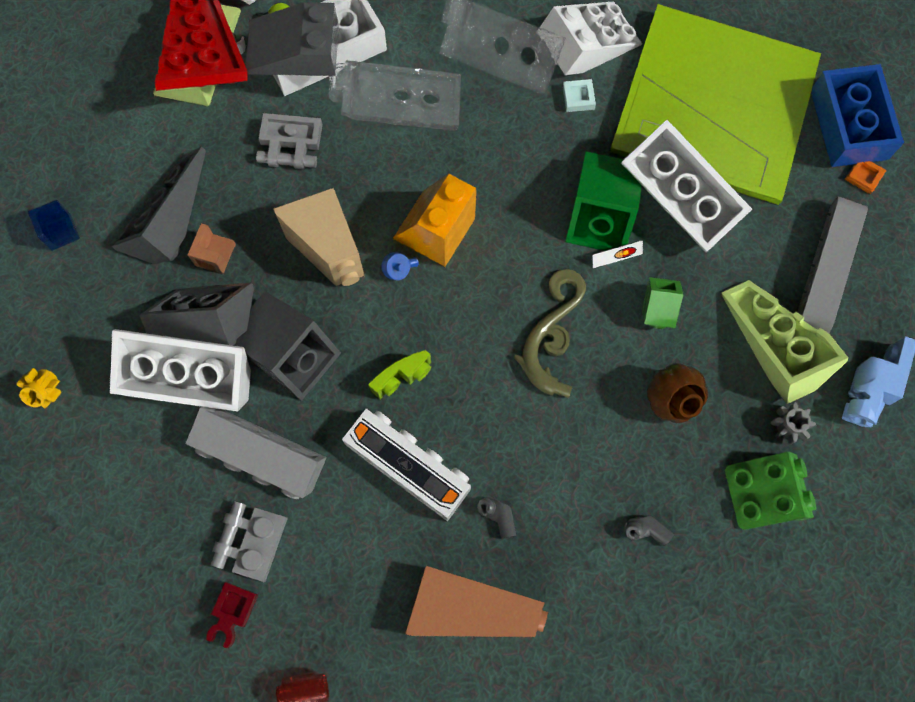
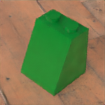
(604, 204)

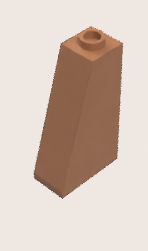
(469, 608)

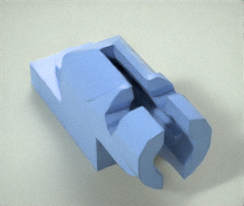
(879, 383)

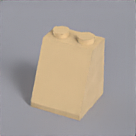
(322, 235)

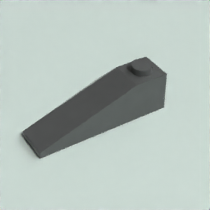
(162, 228)

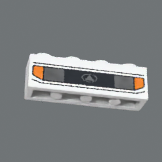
(407, 464)

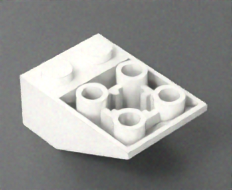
(592, 35)

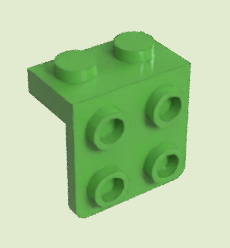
(770, 491)

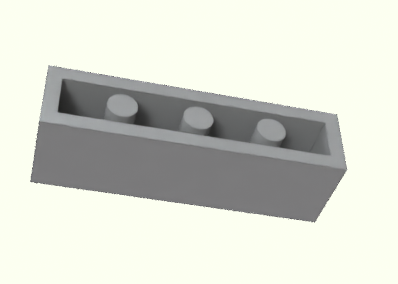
(255, 451)

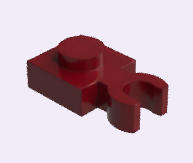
(233, 609)

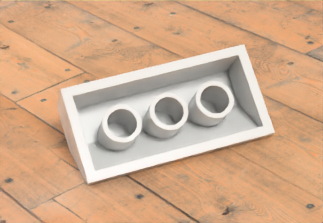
(358, 39)
(686, 186)
(179, 370)

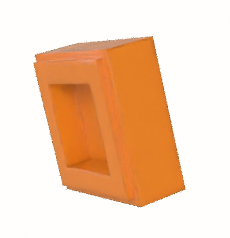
(865, 175)

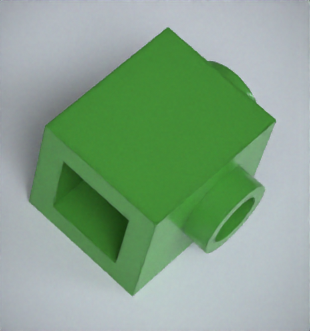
(662, 303)

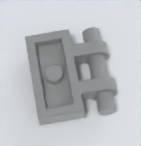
(289, 132)
(258, 545)

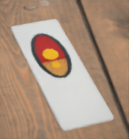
(617, 254)

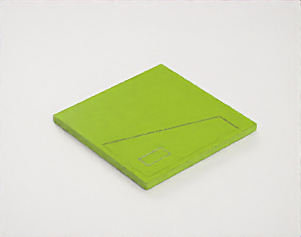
(726, 94)

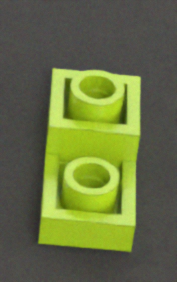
(409, 368)

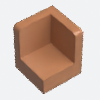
(210, 250)

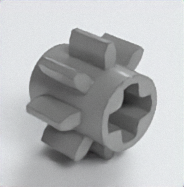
(787, 429)

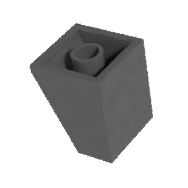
(287, 345)

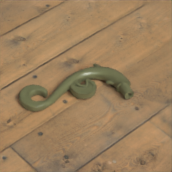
(547, 326)

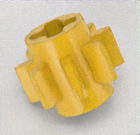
(39, 388)

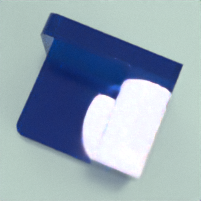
(54, 225)

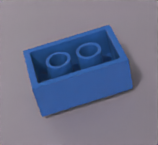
(856, 115)

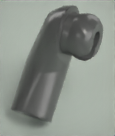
(500, 513)
(647, 526)

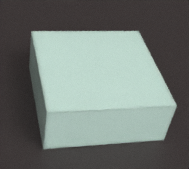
(579, 95)

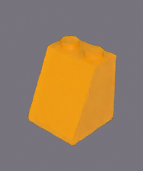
(439, 219)

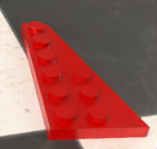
(198, 47)

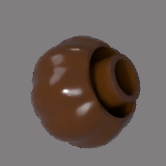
(677, 393)

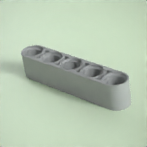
(832, 263)

